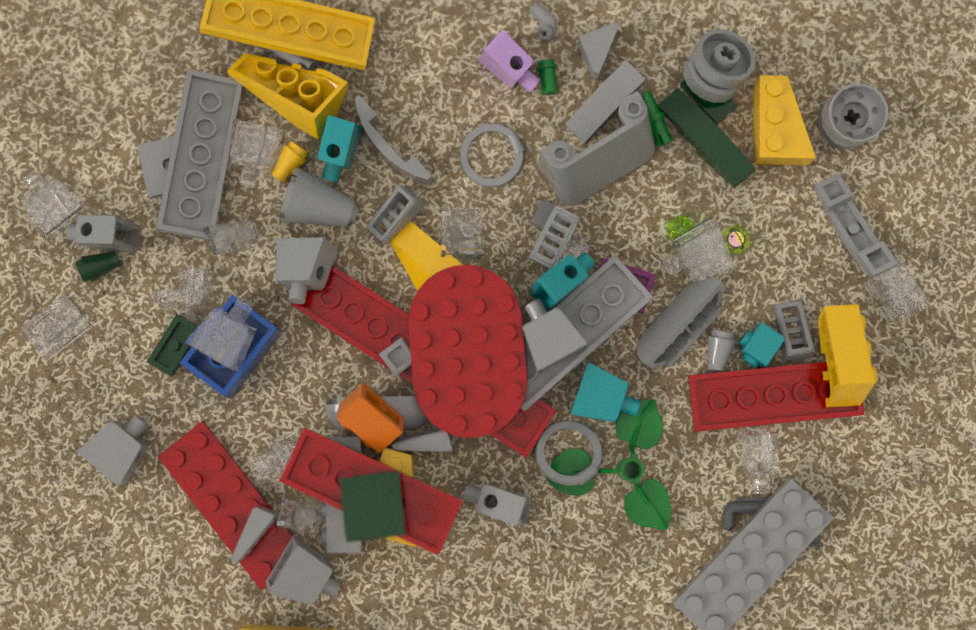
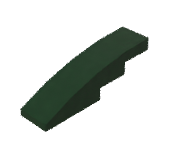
(706, 138)

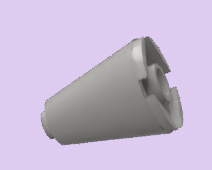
(315, 202)

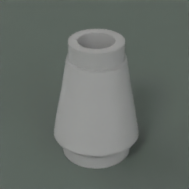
(719, 348)

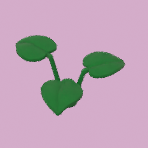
(650, 502)

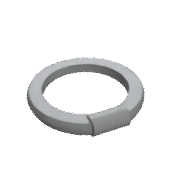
(517, 147)
(585, 474)

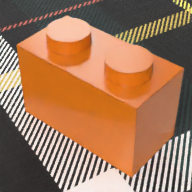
(370, 418)

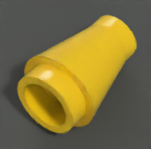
(290, 157)

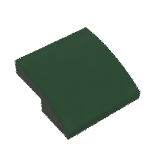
(373, 506)

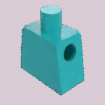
(346, 136)
(561, 280)
(603, 396)

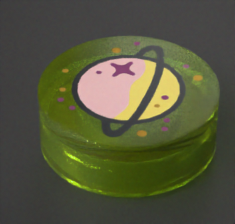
(736, 239)

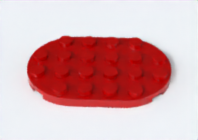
(468, 351)

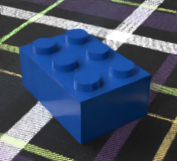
(219, 376)

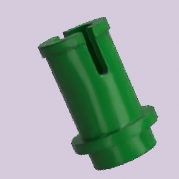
(548, 76)

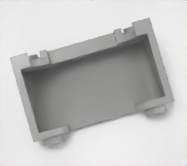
(584, 174)

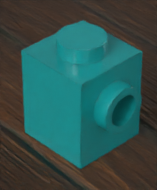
(760, 345)

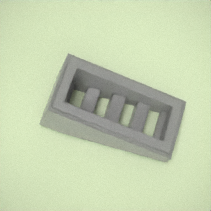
(564, 215)
(401, 220)
(788, 353)
(429, 441)
(256, 526)

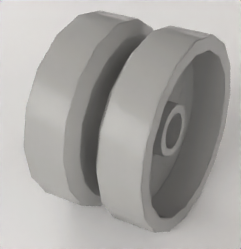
(719, 66)

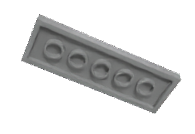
(199, 154)
(596, 312)
(753, 558)

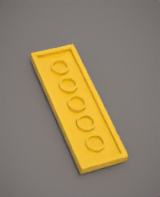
(293, 28)

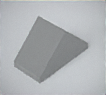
(596, 47)

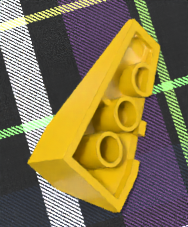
(293, 92)
(420, 254)

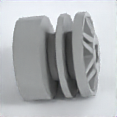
(858, 102)

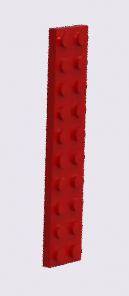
(375, 324)

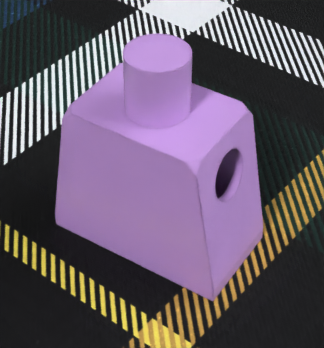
(497, 59)

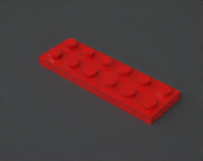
(763, 397)
(321, 462)
(224, 496)

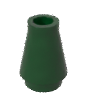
(95, 266)

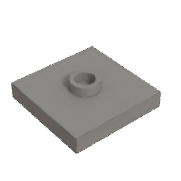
(155, 163)

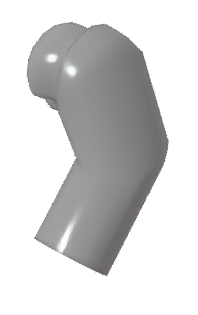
(546, 20)

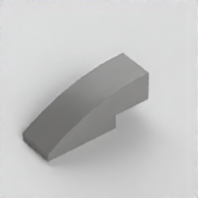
(605, 101)

